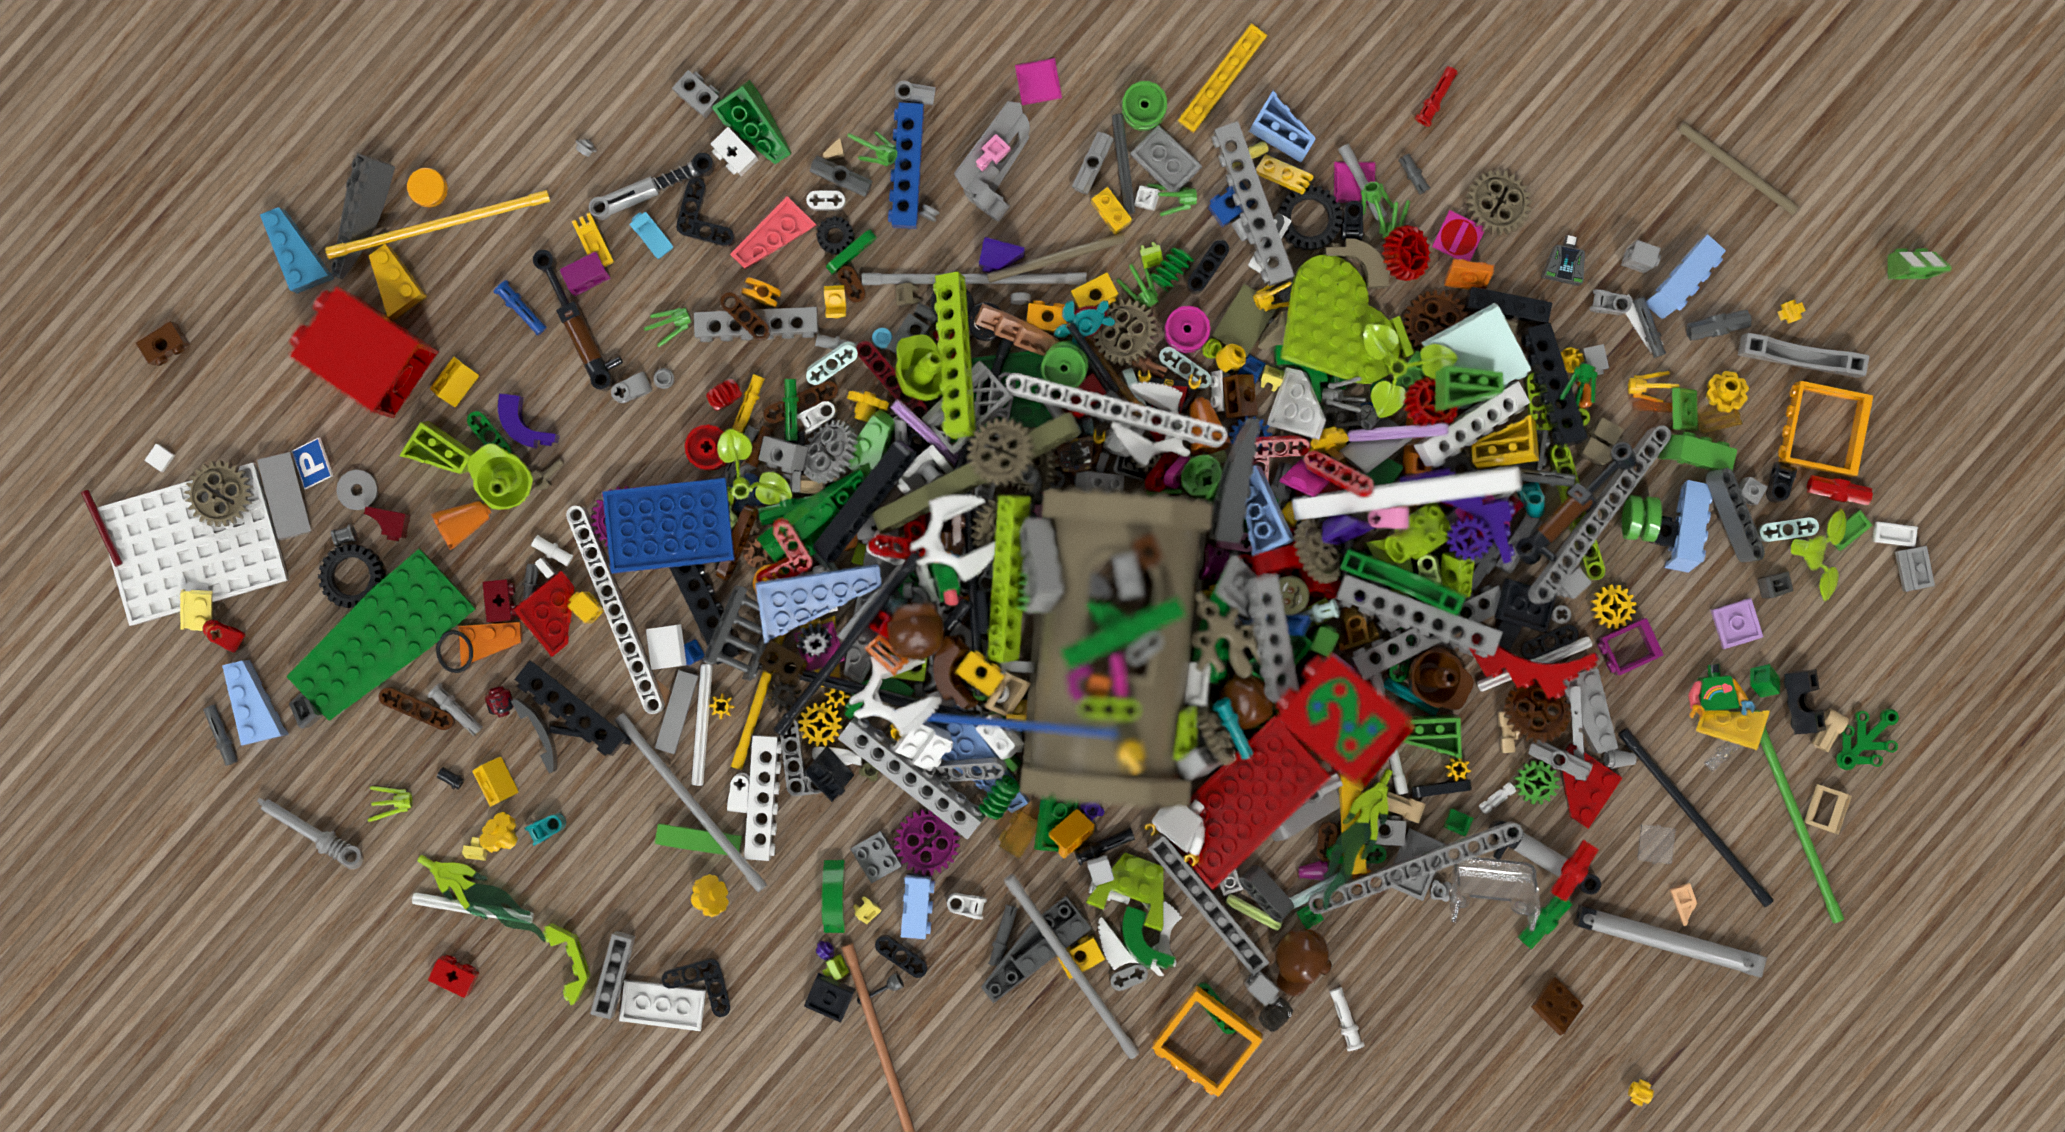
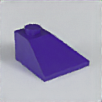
(999, 255)
(1343, 528)

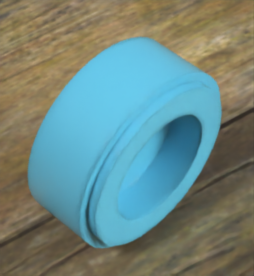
(882, 338)

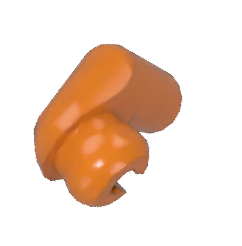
(1586, 396)

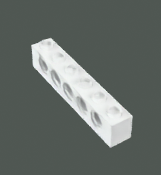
(1515, 402)
(753, 849)

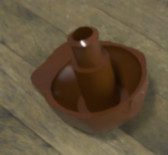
(916, 631)
(1439, 679)
(1247, 699)
(1301, 960)

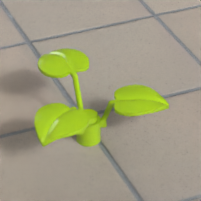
(1379, 342)
(772, 486)
(1814, 552)

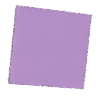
(1736, 623)

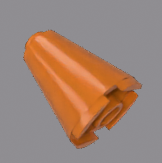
(1203, 411)
(460, 521)

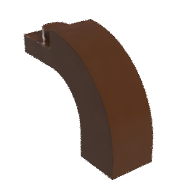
(944, 668)

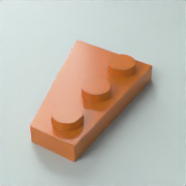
(488, 639)

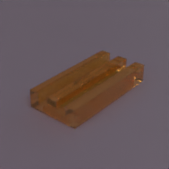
(1652, 406)

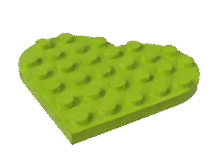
(1330, 319)

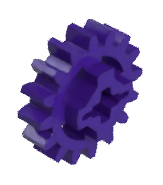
(1477, 541)

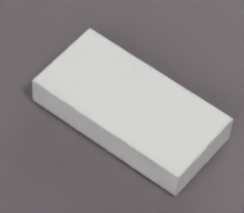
(1895, 534)
(1197, 685)

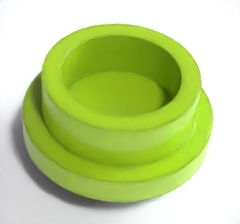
(1211, 348)

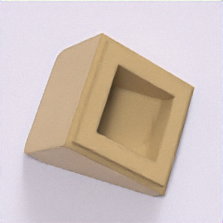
(834, 151)

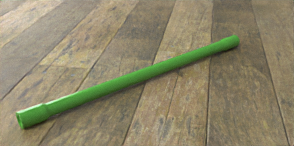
(1831, 903)

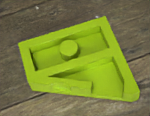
(1186, 733)

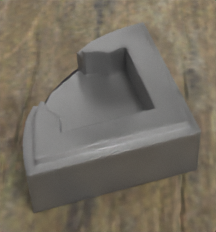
(1102, 461)
(1098, 586)

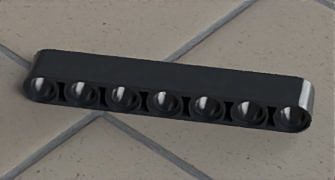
(864, 501)

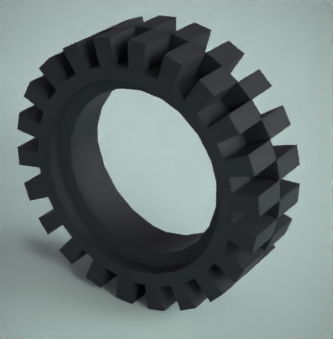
(1334, 218)
(333, 560)

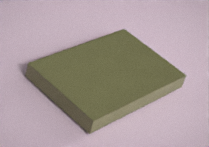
(1243, 321)

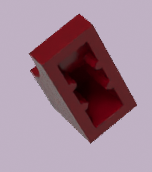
(392, 523)

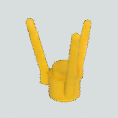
(1264, 298)
(1638, 385)

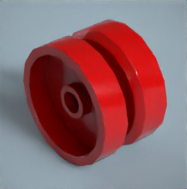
(696, 446)

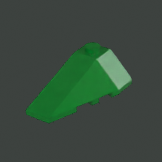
(751, 119)

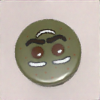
(1294, 594)

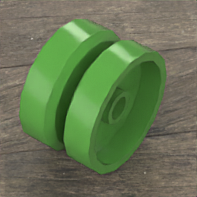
(1147, 94)
(1069, 354)
(1641, 518)

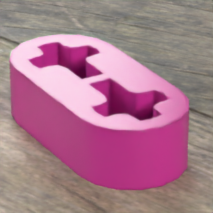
(1173, 475)

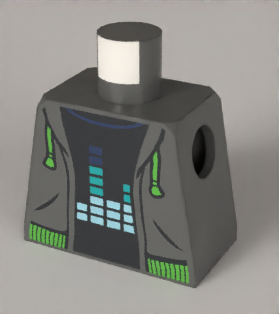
(1565, 263)

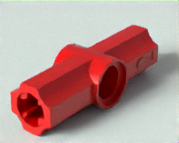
(1839, 490)
(1574, 870)

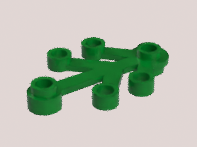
(1864, 741)

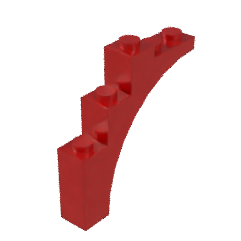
(1523, 671)

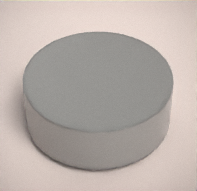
(1020, 298)

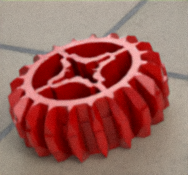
(1406, 253)
(1417, 399)

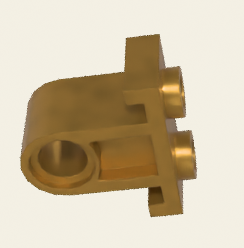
(1355, 629)

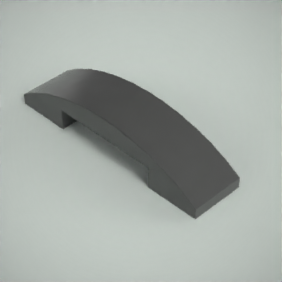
(550, 757)

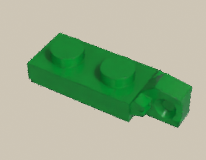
(1106, 615)

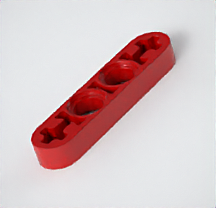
(1336, 476)

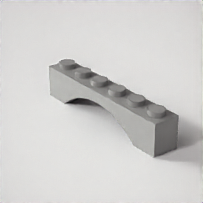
(1807, 357)

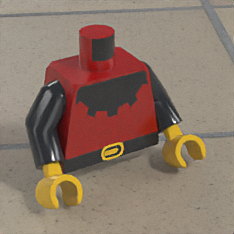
(1188, 391)

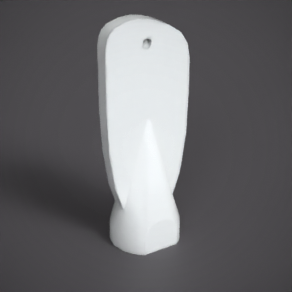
(845, 755)

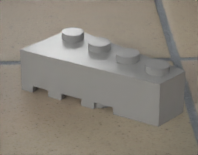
(1040, 565)
(1595, 713)

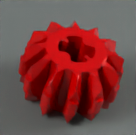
(724, 394)

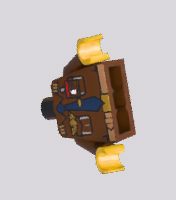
(1095, 448)

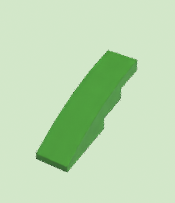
(692, 839)

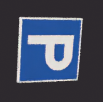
(312, 463)

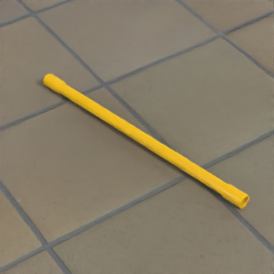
(345, 248)
(742, 749)

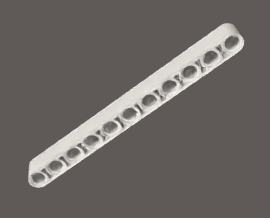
(1126, 407)
(1408, 493)
(608, 602)

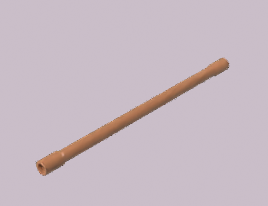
(852, 961)

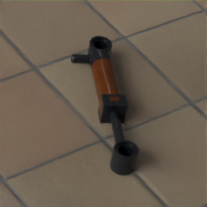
(573, 320)
(1577, 502)

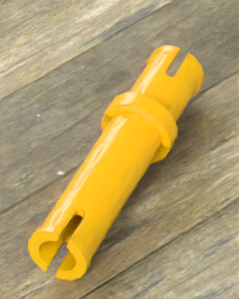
(748, 403)

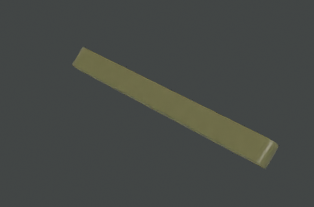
(964, 479)

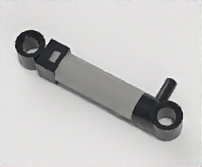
(1542, 856)

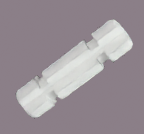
(1497, 798)

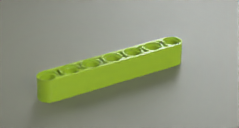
(1596, 558)

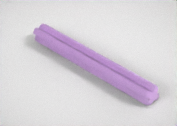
(923, 430)
(1398, 432)

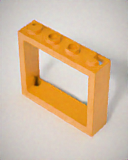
(1858, 432)
(1224, 1014)

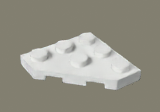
(1297, 406)

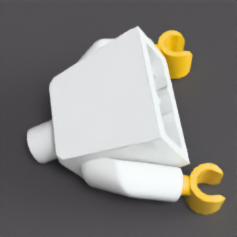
(1181, 827)

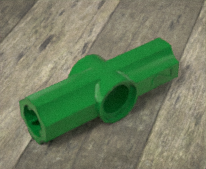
(770, 514)
(1546, 921)

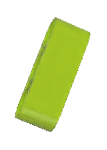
(1099, 704)

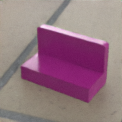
(584, 274)

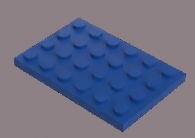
(668, 525)

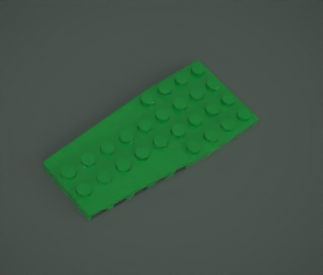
(381, 635)

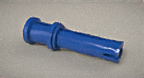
(512, 299)

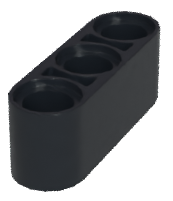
(1211, 257)

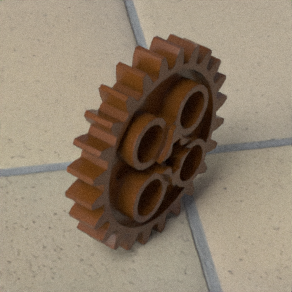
(1443, 306)
(1524, 721)

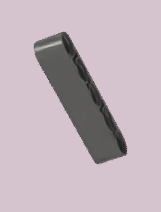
(1735, 515)

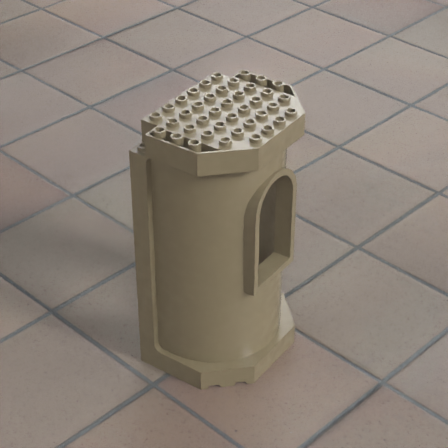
(1087, 767)

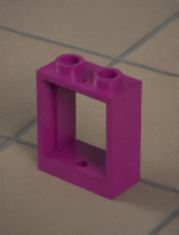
(1648, 637)

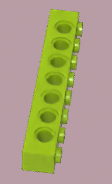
(960, 343)
(1008, 564)

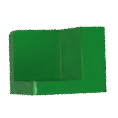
(1764, 681)
(1458, 822)

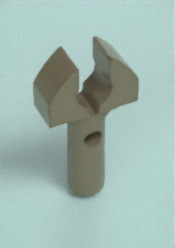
(547, 474)

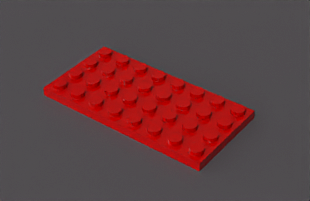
(1253, 799)

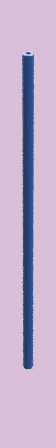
(1024, 725)

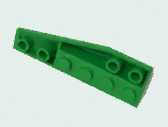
(812, 517)
(1222, 644)

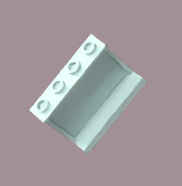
(1484, 344)

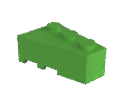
(872, 442)
(1437, 733)

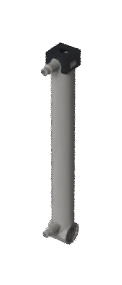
(1670, 941)

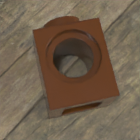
(1150, 543)

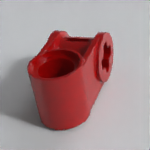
(226, 636)

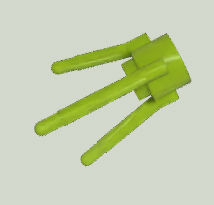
(402, 800)

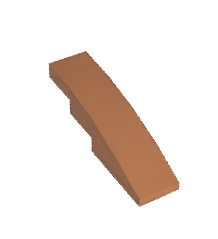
(1014, 329)

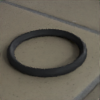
(469, 646)

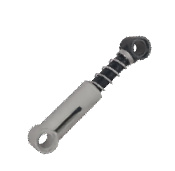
(648, 187)

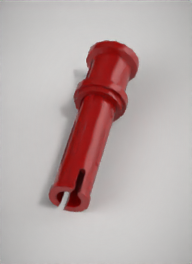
(1432, 104)

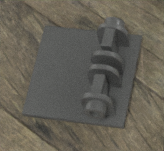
(876, 857)

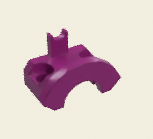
(1214, 563)
(1072, 679)

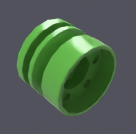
(1198, 476)

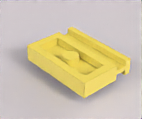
(195, 608)

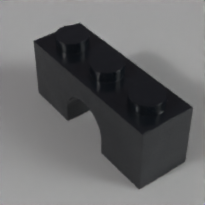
(1803, 718)

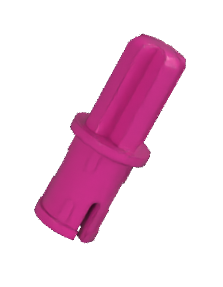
(1119, 675)

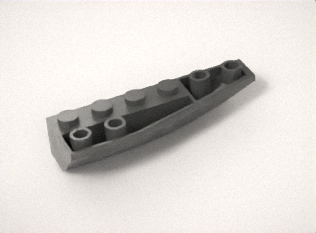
(362, 206)
(1234, 486)
(1033, 949)

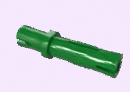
(790, 400)

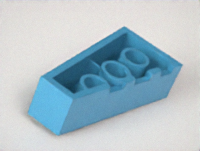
(294, 253)

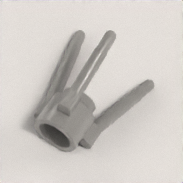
(1333, 395)

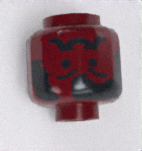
(499, 701)

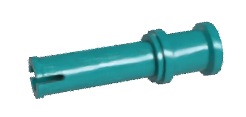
(1230, 720)

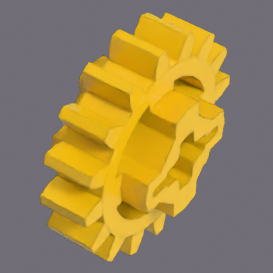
(1612, 598)
(821, 715)

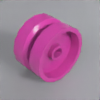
(1178, 338)

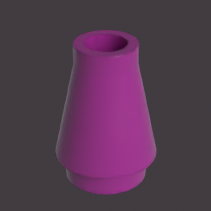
(1314, 870)

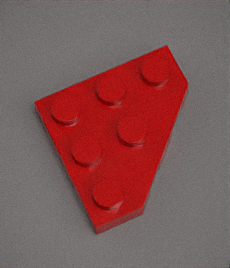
(548, 613)
(1588, 796)

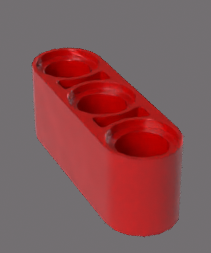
(1276, 561)

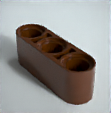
(736, 312)

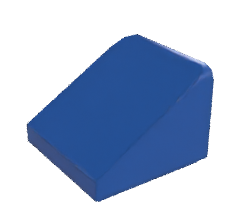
(1252, 366)

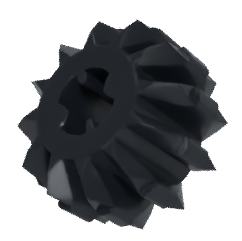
(809, 642)

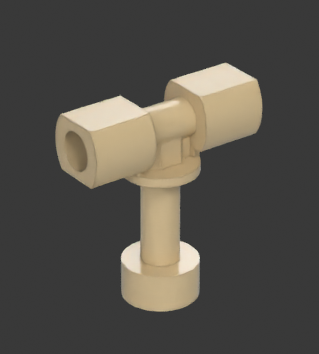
(1507, 743)

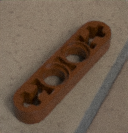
(802, 405)
(740, 536)
(418, 705)

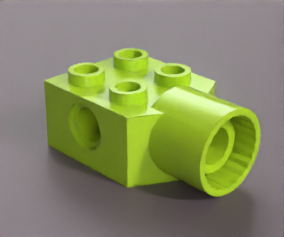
(1426, 532)

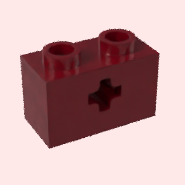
(499, 611)

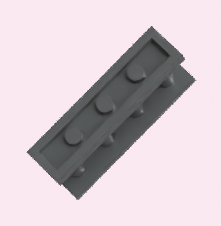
(722, 635)

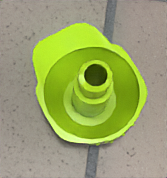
(919, 367)
(499, 477)

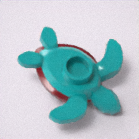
(1086, 319)

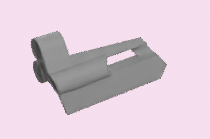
(981, 185)

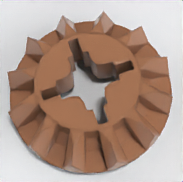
(748, 553)

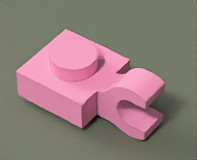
(993, 151)

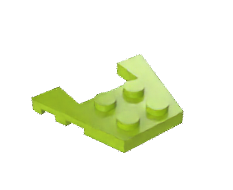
(1136, 880)

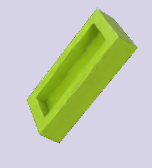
(1404, 344)

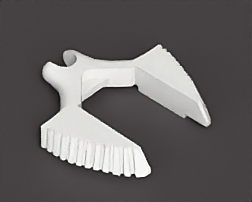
(1165, 399)
(941, 510)
(904, 719)
(1118, 954)

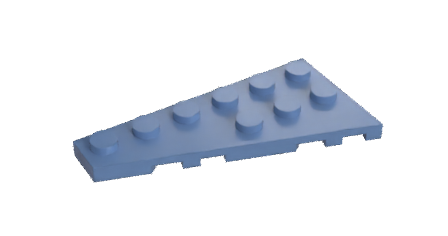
(803, 598)
(971, 745)

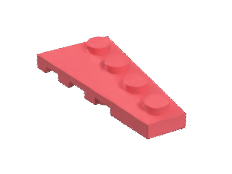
(775, 231)

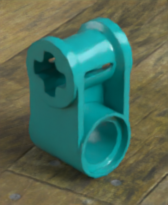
(1532, 498)
(542, 829)

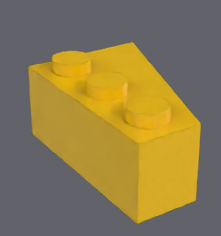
(395, 282)
(1507, 447)

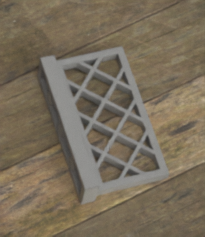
(980, 374)

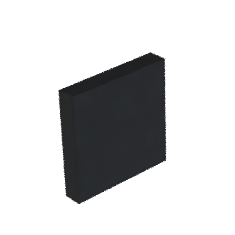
(829, 997)

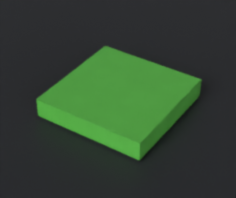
(1685, 409)

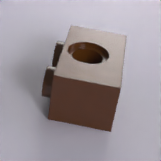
(151, 344)
(1240, 396)

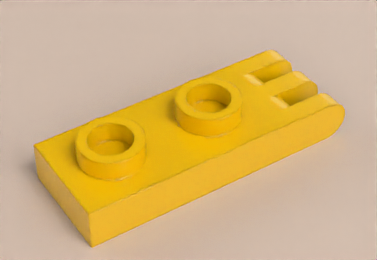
(1284, 174)
(592, 239)

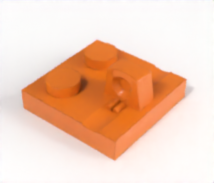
(1468, 274)

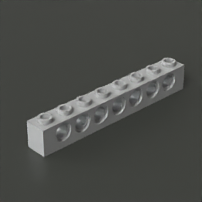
(1233, 134)
(1489, 636)
(1366, 669)
(913, 786)
(1207, 904)

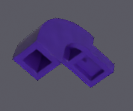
(512, 421)

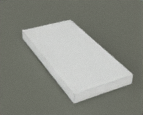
(660, 1006)

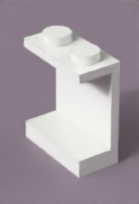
(912, 480)

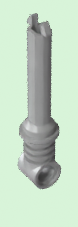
(325, 842)

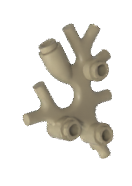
(1219, 628)

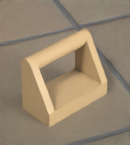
(1017, 685)
(1838, 814)

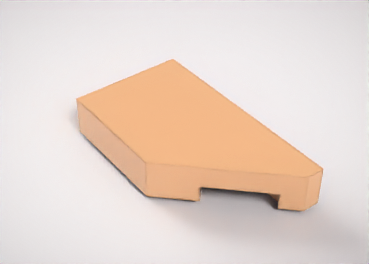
(1684, 901)

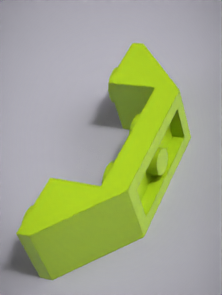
(557, 935)

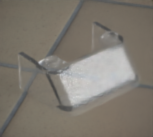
(1496, 881)

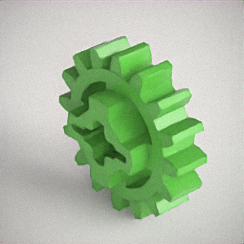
(1535, 790)

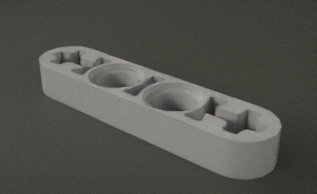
(968, 772)

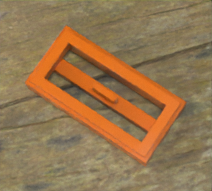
(898, 666)

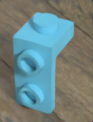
(651, 234)

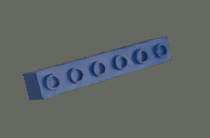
(914, 113)

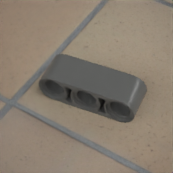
(1266, 893)

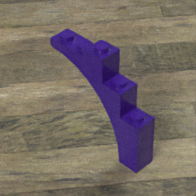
(1493, 512)

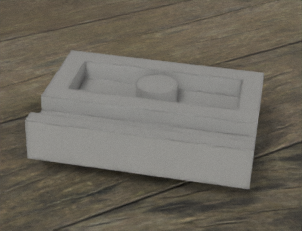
(1914, 568)

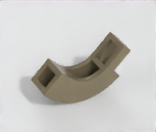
(1367, 257)

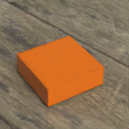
(1098, 685)

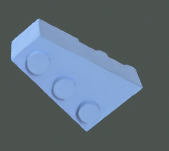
(1281, 129)
(917, 906)

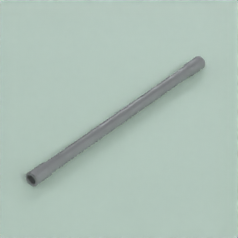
(1070, 278)
(630, 730)
(1018, 891)

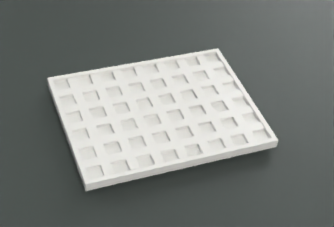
(173, 551)

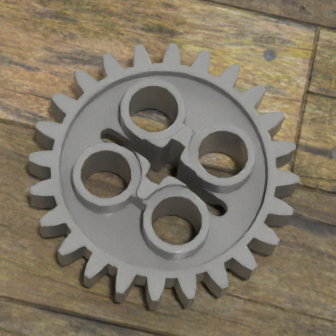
(839, 441)

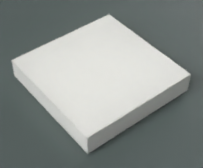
(666, 647)

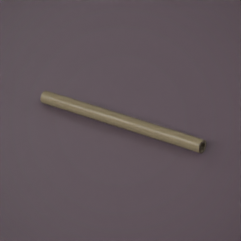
(1738, 168)
(1055, 257)

